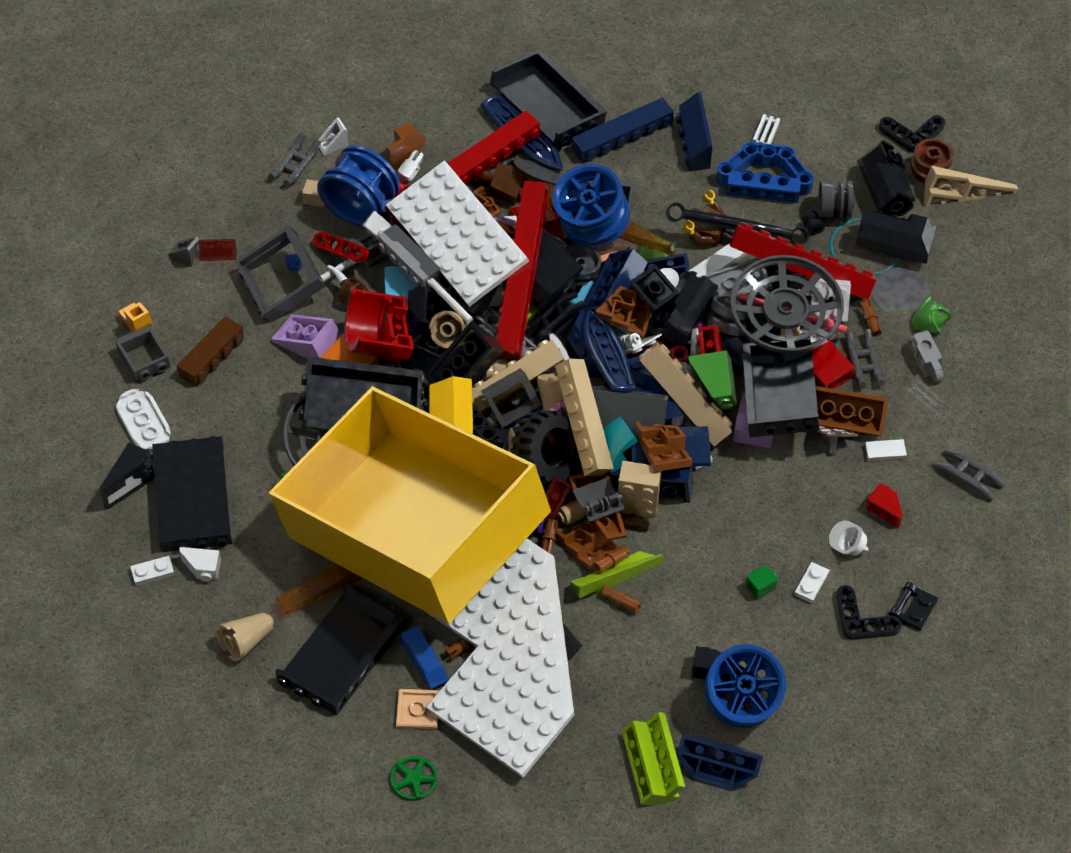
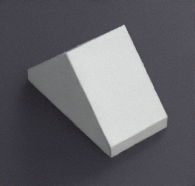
(334, 138)

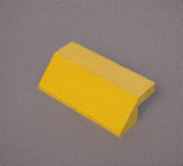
(452, 402)

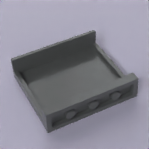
(631, 406)

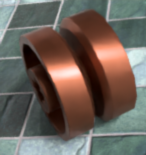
(930, 153)

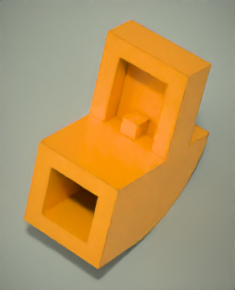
(135, 316)

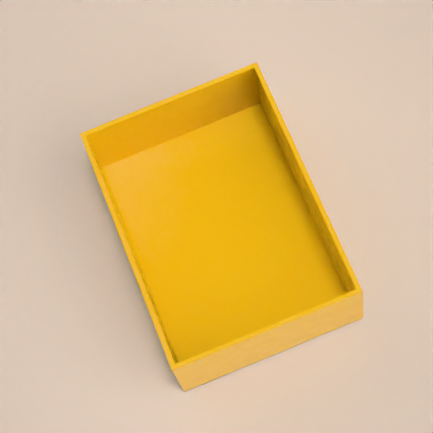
(411, 503)

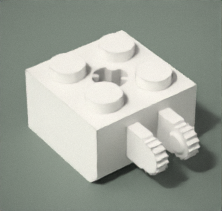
(826, 292)

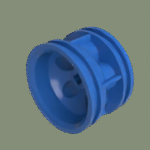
(358, 185)

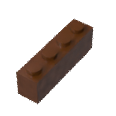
(210, 351)

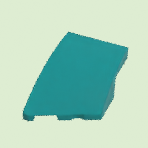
(618, 440)

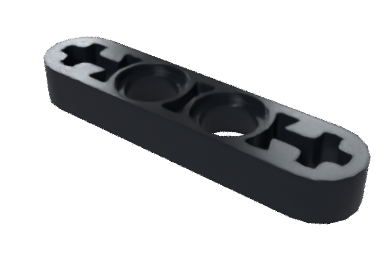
(486, 427)

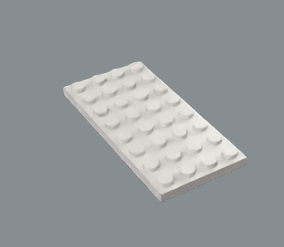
(457, 233)

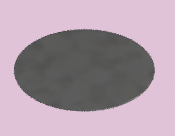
(538, 170)
(900, 289)

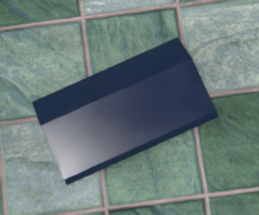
(696, 445)

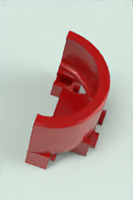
(365, 326)

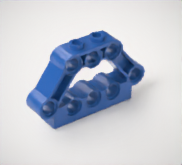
(764, 185)

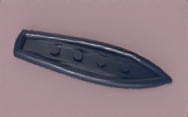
(537, 149)
(607, 353)

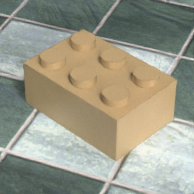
(639, 488)

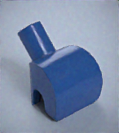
(293, 262)

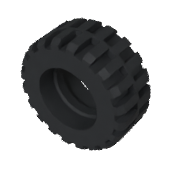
(529, 439)

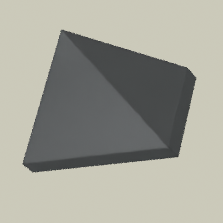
(185, 250)

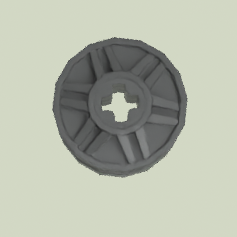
(835, 199)

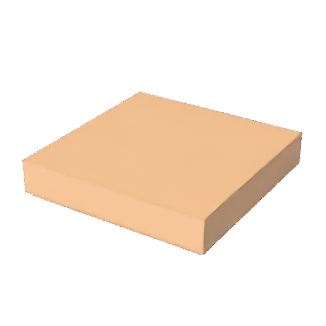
(413, 711)

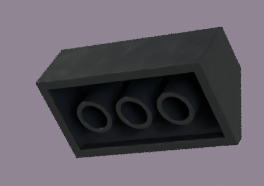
(467, 356)

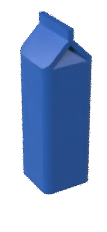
(423, 657)

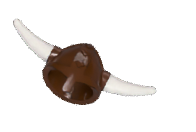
(346, 284)

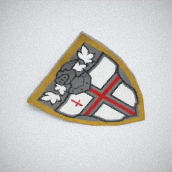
(831, 435)

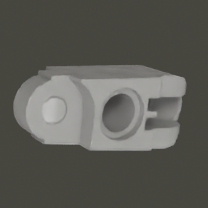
(927, 355)

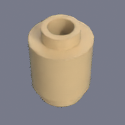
(570, 513)

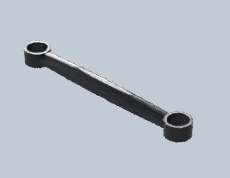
(731, 222)

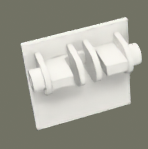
(633, 343)

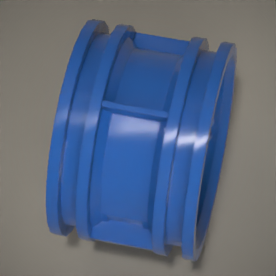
(761, 708)

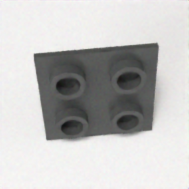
(598, 499)

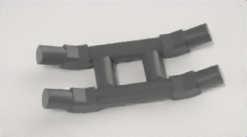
(293, 153)
(869, 351)
(975, 481)

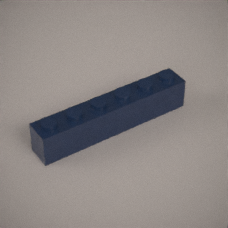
(622, 130)

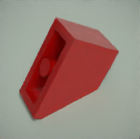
(885, 504)

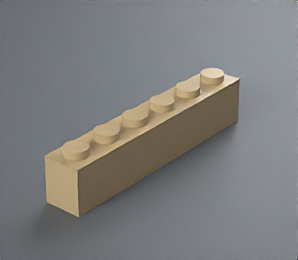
(532, 363)
(685, 393)
(584, 417)

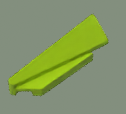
(624, 570)

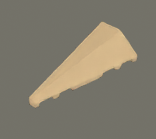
(948, 185)

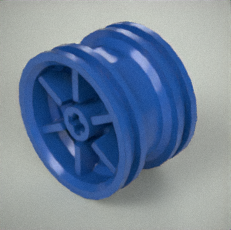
(588, 193)

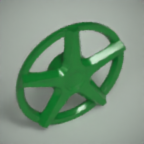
(413, 777)

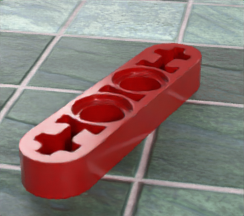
(340, 247)

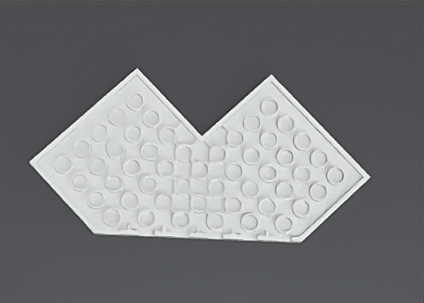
(516, 683)

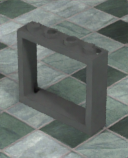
(264, 251)

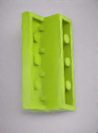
(653, 760)

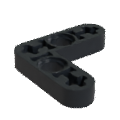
(915, 137)
(855, 621)

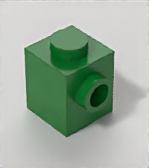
(761, 581)

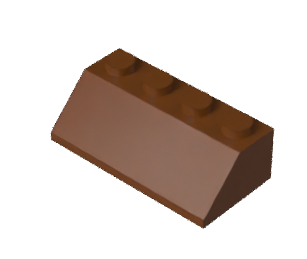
(851, 411)

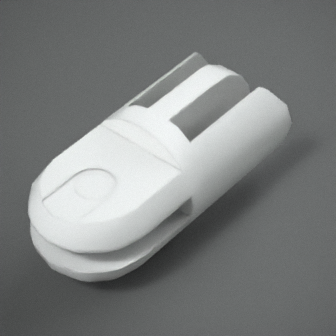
(410, 167)

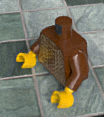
(706, 234)

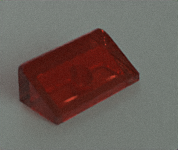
(217, 249)
(556, 495)

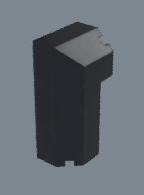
(886, 179)
(897, 236)
(683, 311)

